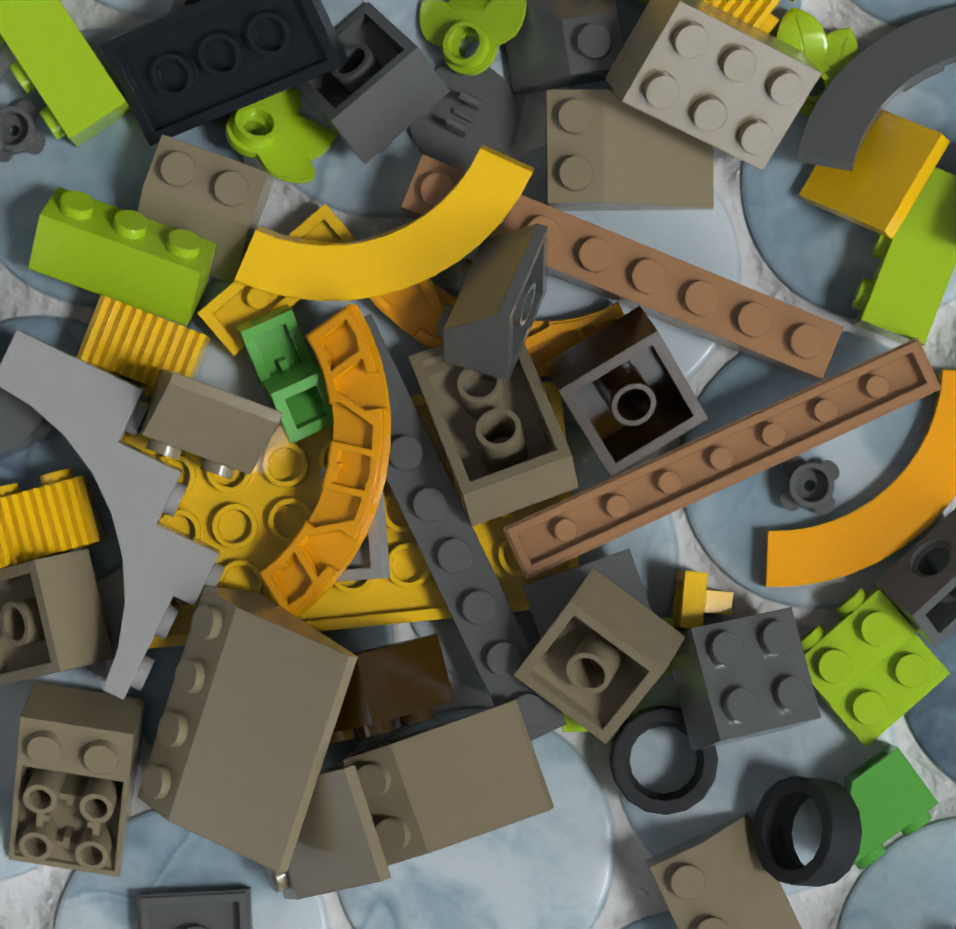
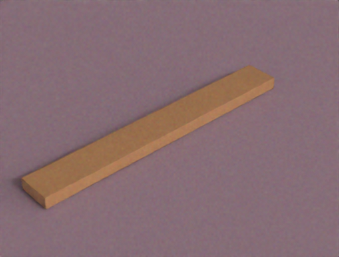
(722, 458)

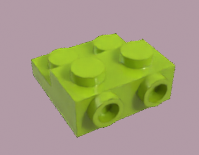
(870, 664)

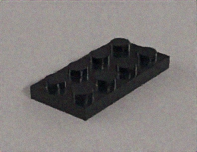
(219, 59)

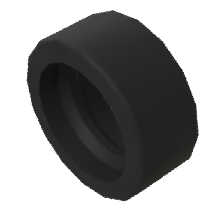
(637, 794)
(839, 836)

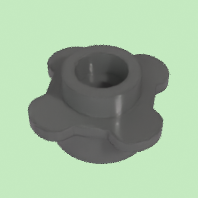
(28, 139)
(822, 475)

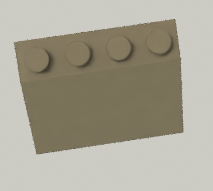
(246, 725)

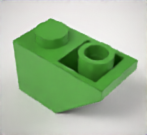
(889, 801)

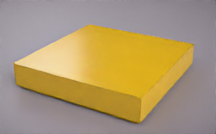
(885, 176)

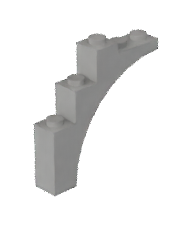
(158, 560)

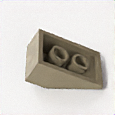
(620, 158)
(495, 434)
(451, 782)
(336, 841)

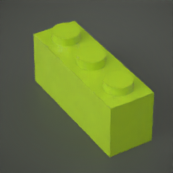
(61, 67)
(122, 255)
(912, 266)

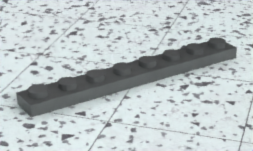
(457, 556)

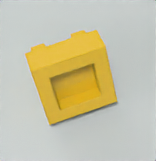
(693, 599)

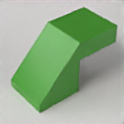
(287, 372)

